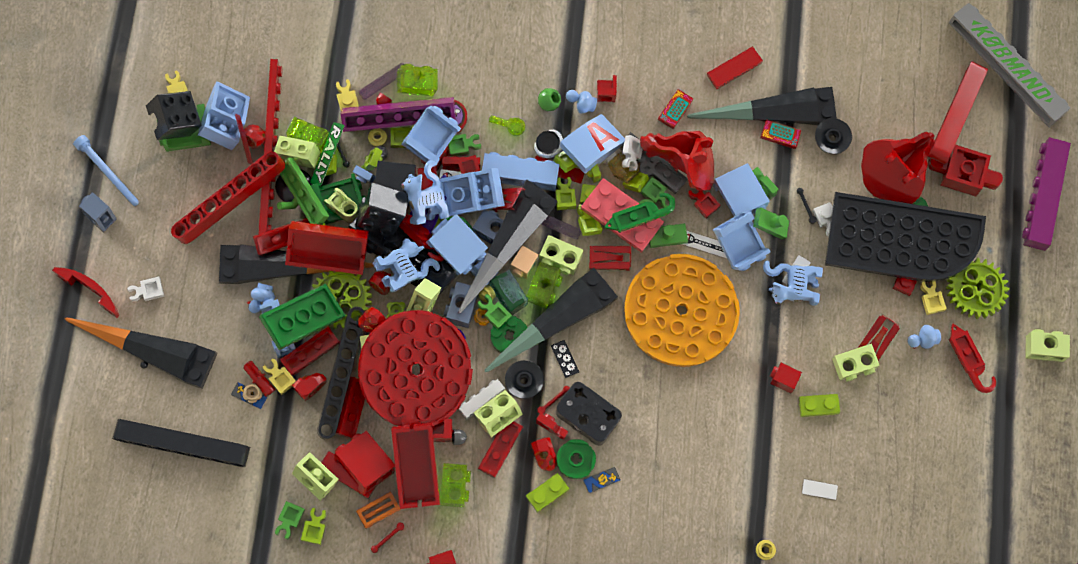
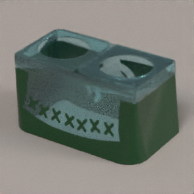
(509, 292)

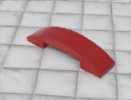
(71, 276)

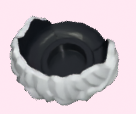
(548, 143)

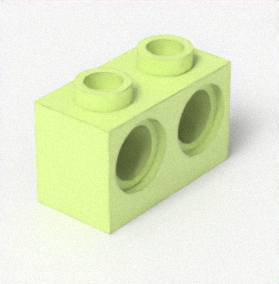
(563, 250)
(854, 359)
(498, 413)

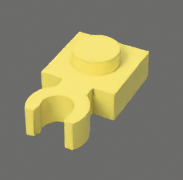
(175, 84)
(346, 98)
(933, 300)
(280, 378)

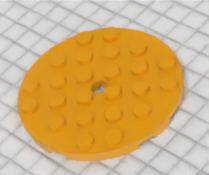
(688, 337)

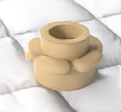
(247, 393)

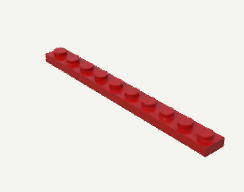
(271, 140)

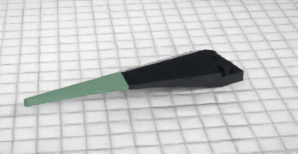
(802, 107)
(581, 300)

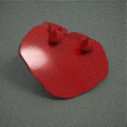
(687, 152)
(897, 167)

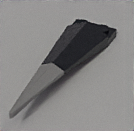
(529, 212)

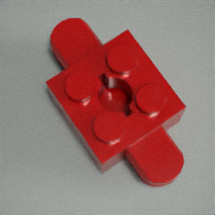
(971, 165)

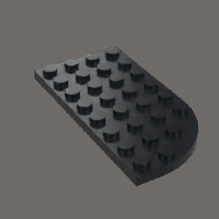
(901, 238)

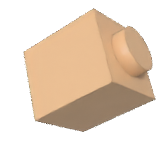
(524, 262)

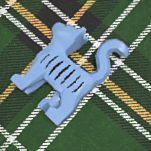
(428, 198)
(401, 266)
(797, 283)

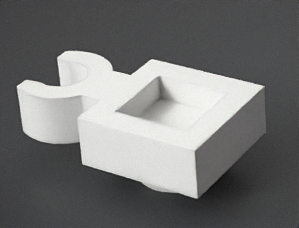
(633, 152)
(823, 216)
(149, 289)

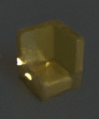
(619, 172)

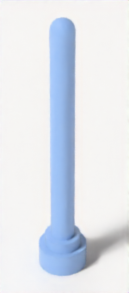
(83, 144)

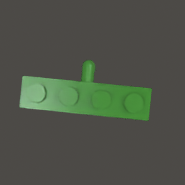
(303, 194)

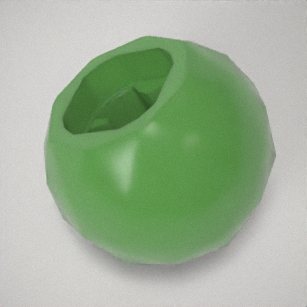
(549, 99)

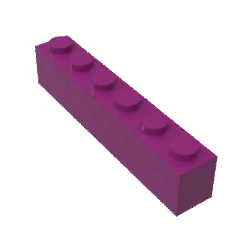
(392, 114)
(1046, 194)

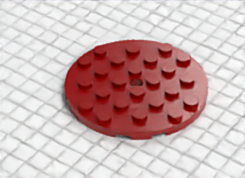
(388, 363)

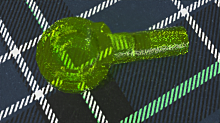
(514, 125)

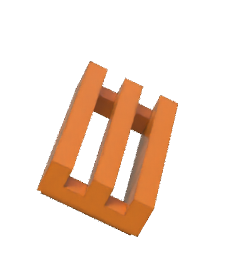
(363, 518)

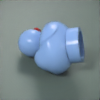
(584, 100)
(260, 294)
(927, 338)

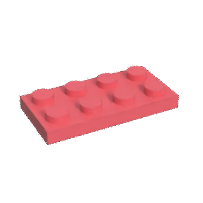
(608, 200)

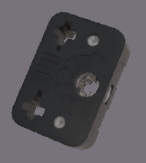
(593, 409)

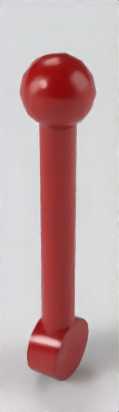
(541, 409)
(400, 526)

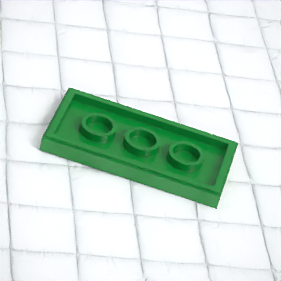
(302, 316)

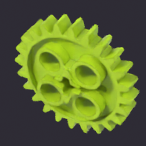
(354, 284)
(974, 304)

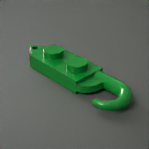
(639, 215)

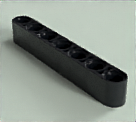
(335, 381)
(181, 443)

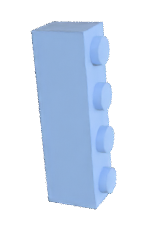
(518, 170)

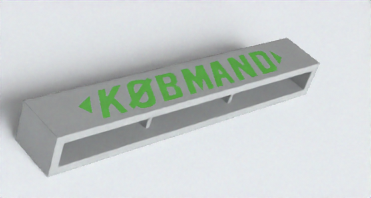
(1009, 65)

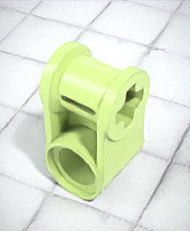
(340, 203)

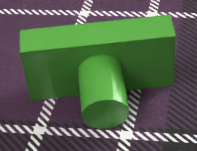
(771, 223)
(670, 235)

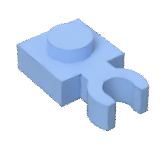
(363, 175)

